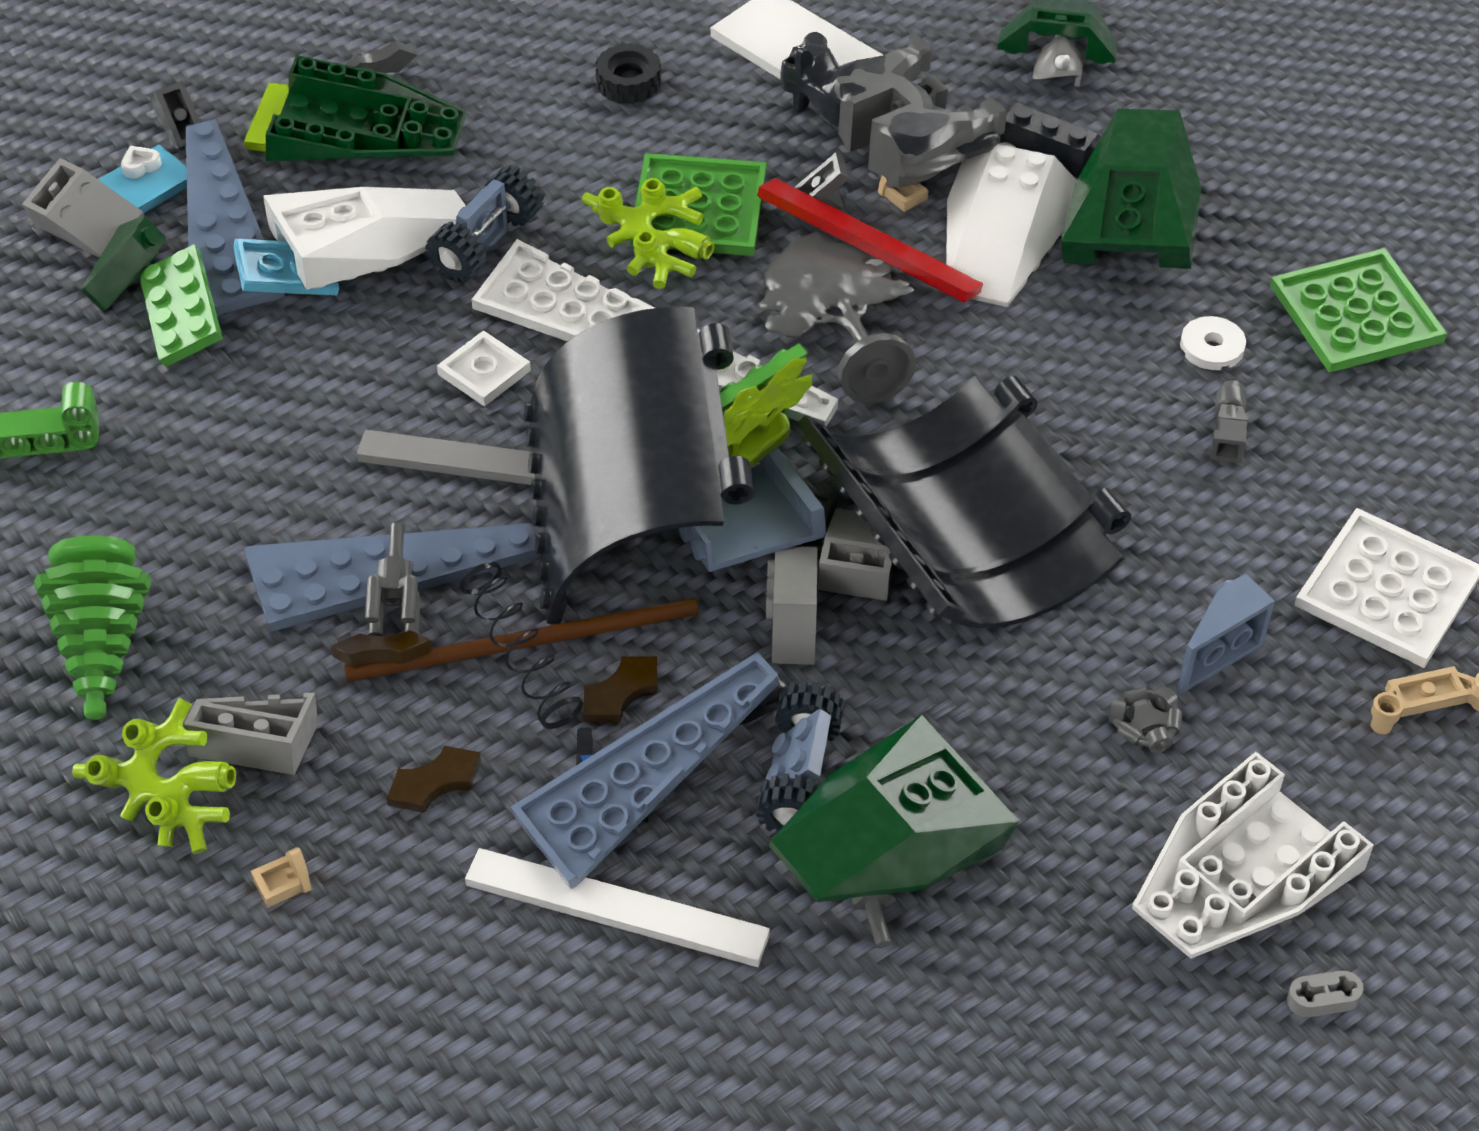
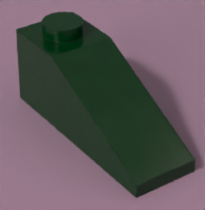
(122, 261)

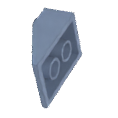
(1228, 631)

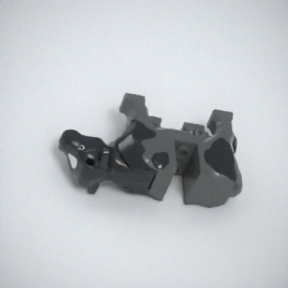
(882, 107)

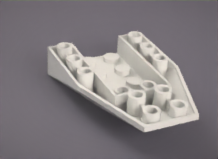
(357, 228)
(1244, 862)

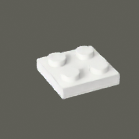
(484, 368)

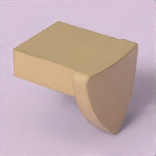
(903, 197)
(282, 878)

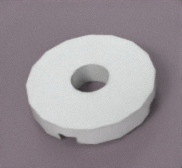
(1215, 329)

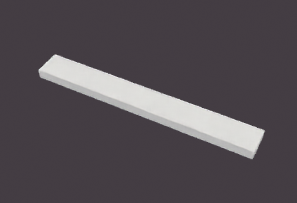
(619, 908)

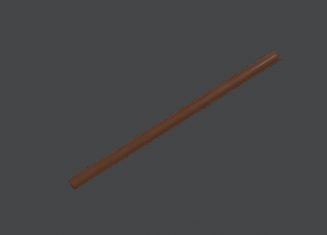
(546, 635)

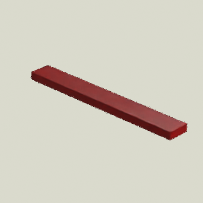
(870, 240)

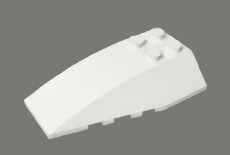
(1006, 218)

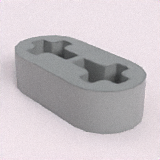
(1325, 997)

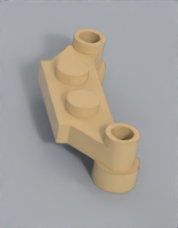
(1422, 694)

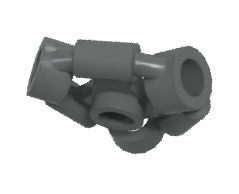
(1158, 723)

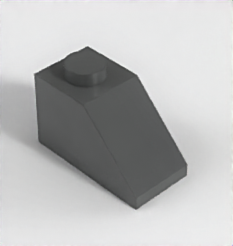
(174, 111)

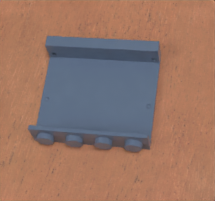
(775, 518)

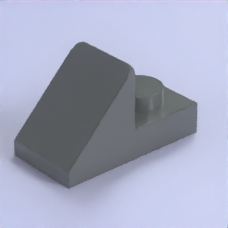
(826, 181)

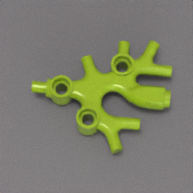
(649, 243)
(166, 797)

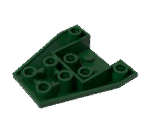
(1061, 17)

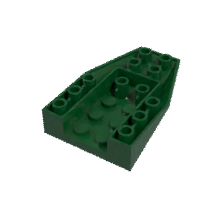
(358, 114)
(1136, 192)
(894, 820)

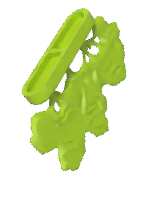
(750, 422)

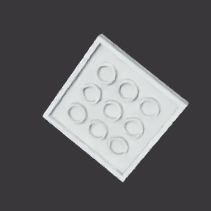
(1389, 587)

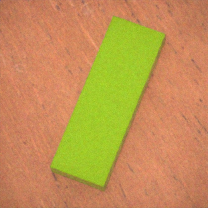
(271, 103)

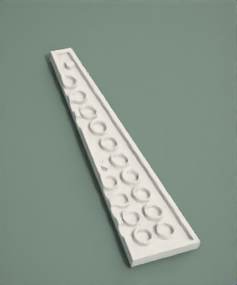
(562, 304)

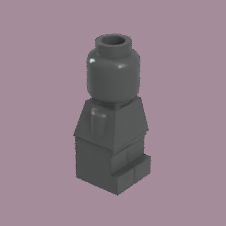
(1231, 426)

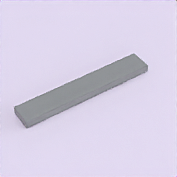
(445, 456)

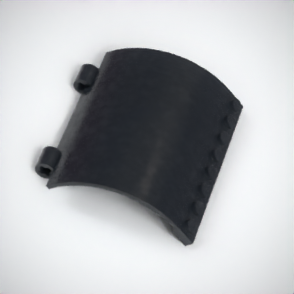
(628, 441)
(977, 506)

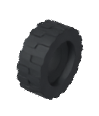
(628, 89)

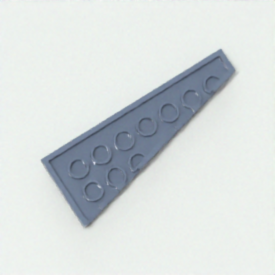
(219, 216)
(330, 576)
(607, 795)

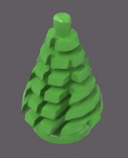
(93, 610)

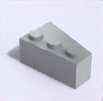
(793, 604)
(254, 733)

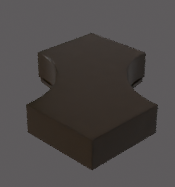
(393, 648)
(609, 698)
(448, 772)

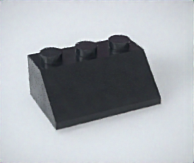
(1051, 136)

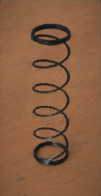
(483, 590)

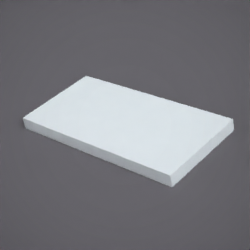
(770, 29)

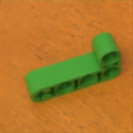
(52, 429)

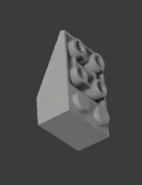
(78, 207)
(853, 559)

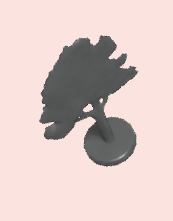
(823, 274)

